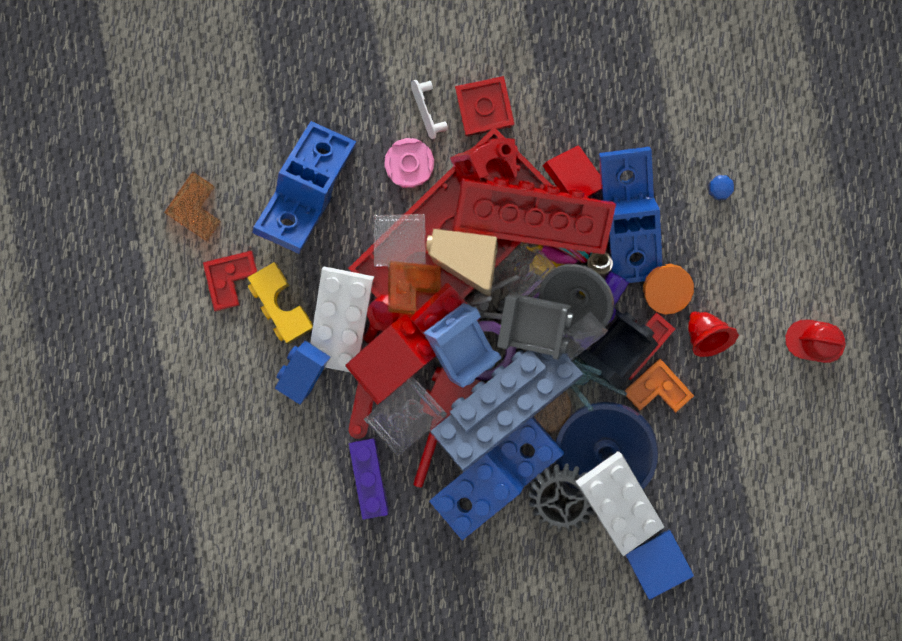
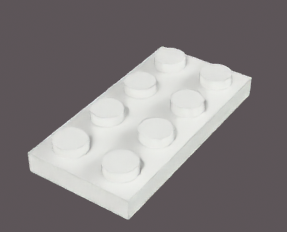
(341, 315)
(620, 503)

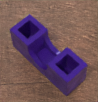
(368, 478)

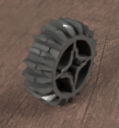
(543, 503)

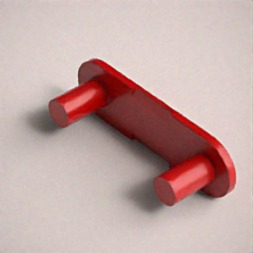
(361, 408)

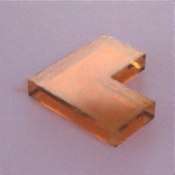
(187, 207)
(405, 280)

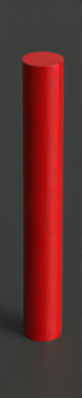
(426, 459)

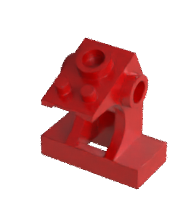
(473, 161)

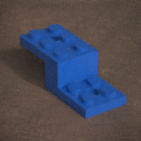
(304, 187)
(636, 215)
(496, 478)

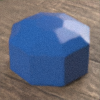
(721, 187)

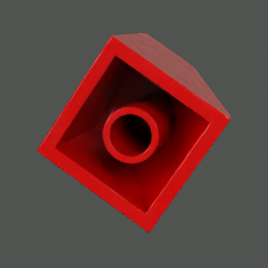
(391, 359)

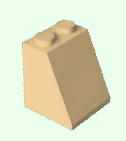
(465, 256)

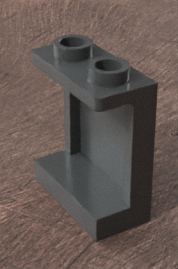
(535, 325)

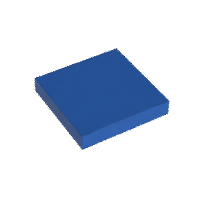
(659, 564)

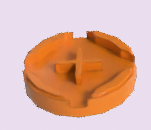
(668, 289)

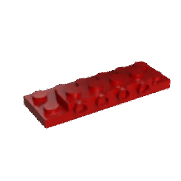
(534, 214)

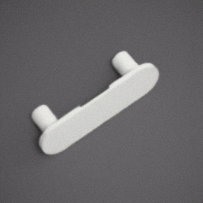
(417, 90)

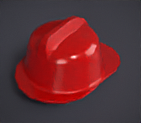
(815, 341)

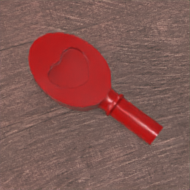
(379, 317)

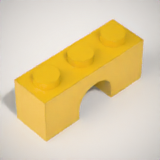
(267, 286)

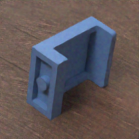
(462, 345)

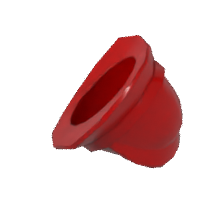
(709, 334)

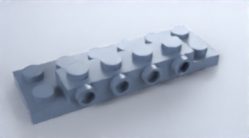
(503, 404)

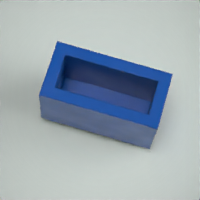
(302, 371)

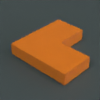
(658, 381)

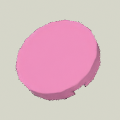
(409, 170)

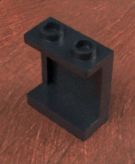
(620, 349)

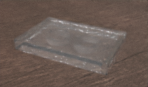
(405, 416)

